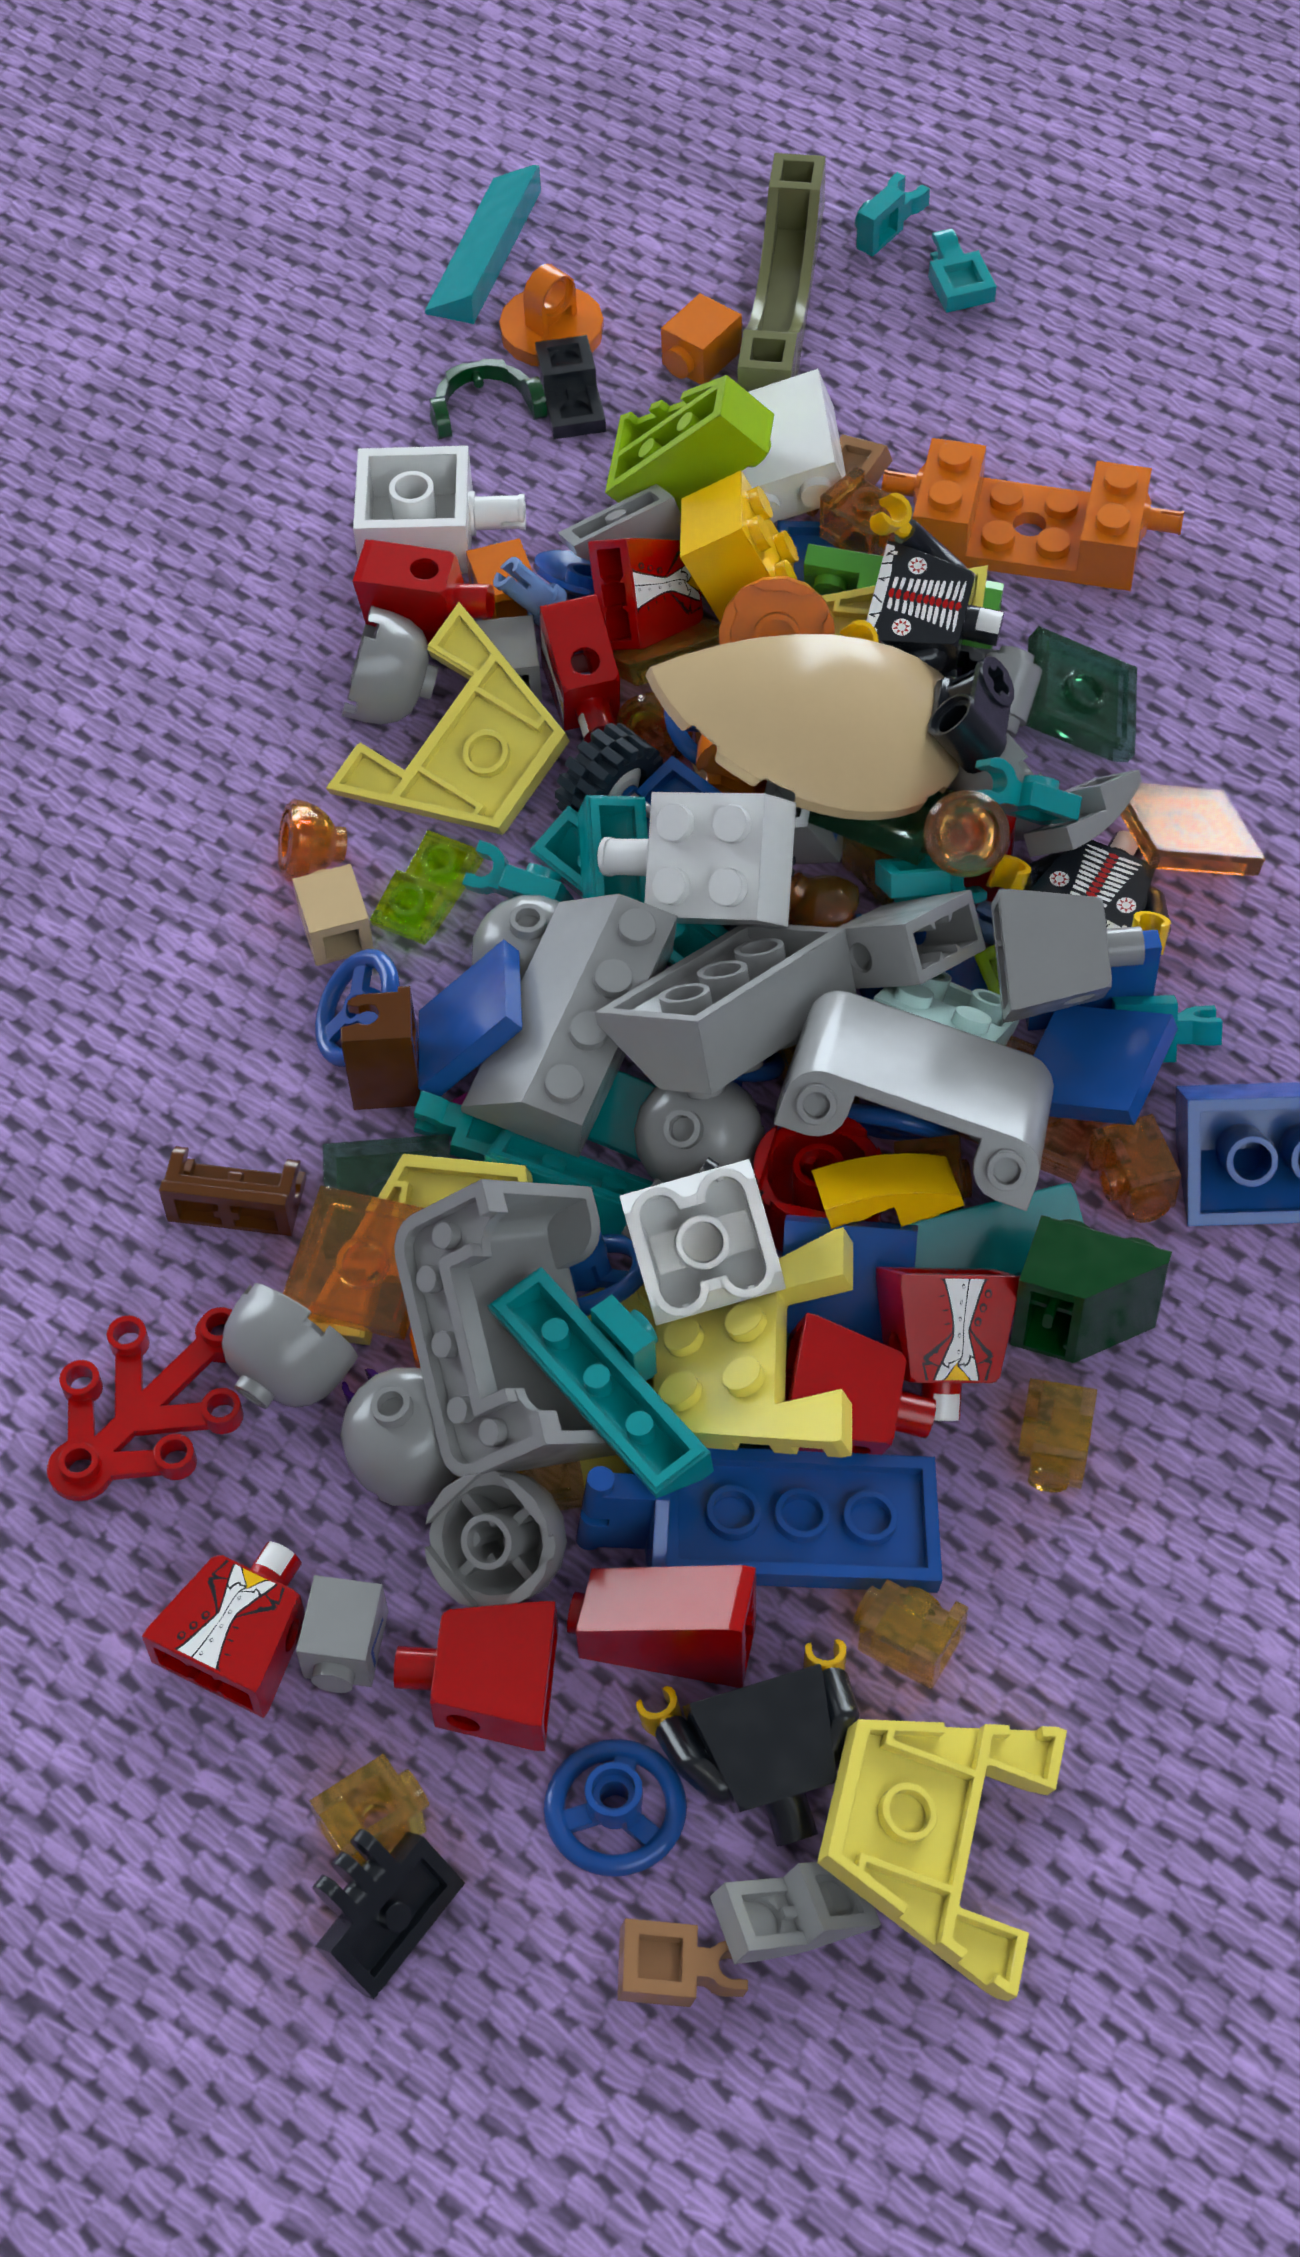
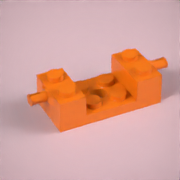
(1083, 535)

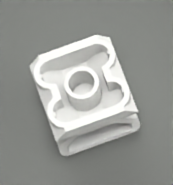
(702, 1242)

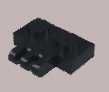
(383, 1906)

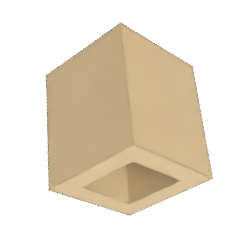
(333, 914)

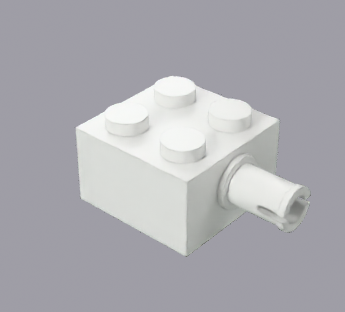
(426, 500)
(712, 857)

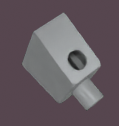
(885, 947)
(1056, 951)

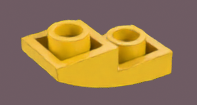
(909, 1182)

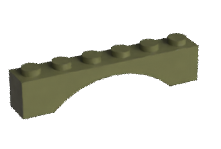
(789, 252)

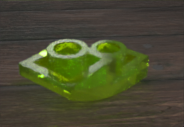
(428, 890)

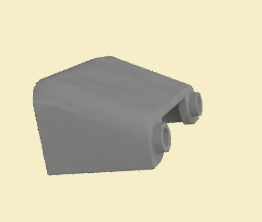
(925, 1071)
(481, 1386)

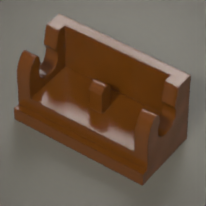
(385, 1054)
(231, 1195)

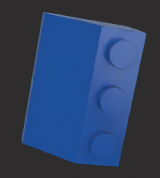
(1239, 1153)

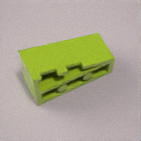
(691, 442)

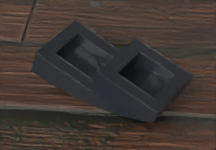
(570, 387)

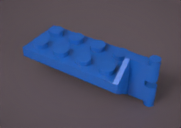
(788, 1515)

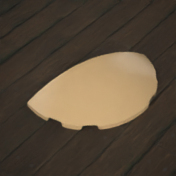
(817, 717)

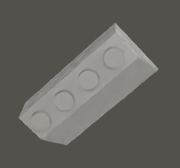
(727, 1005)
(561, 1063)

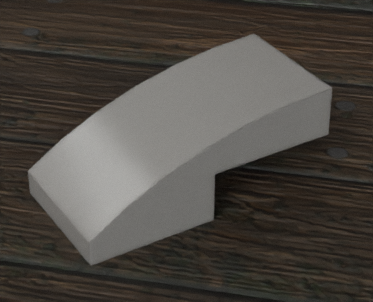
(1101, 805)
(789, 1913)

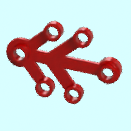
(139, 1412)

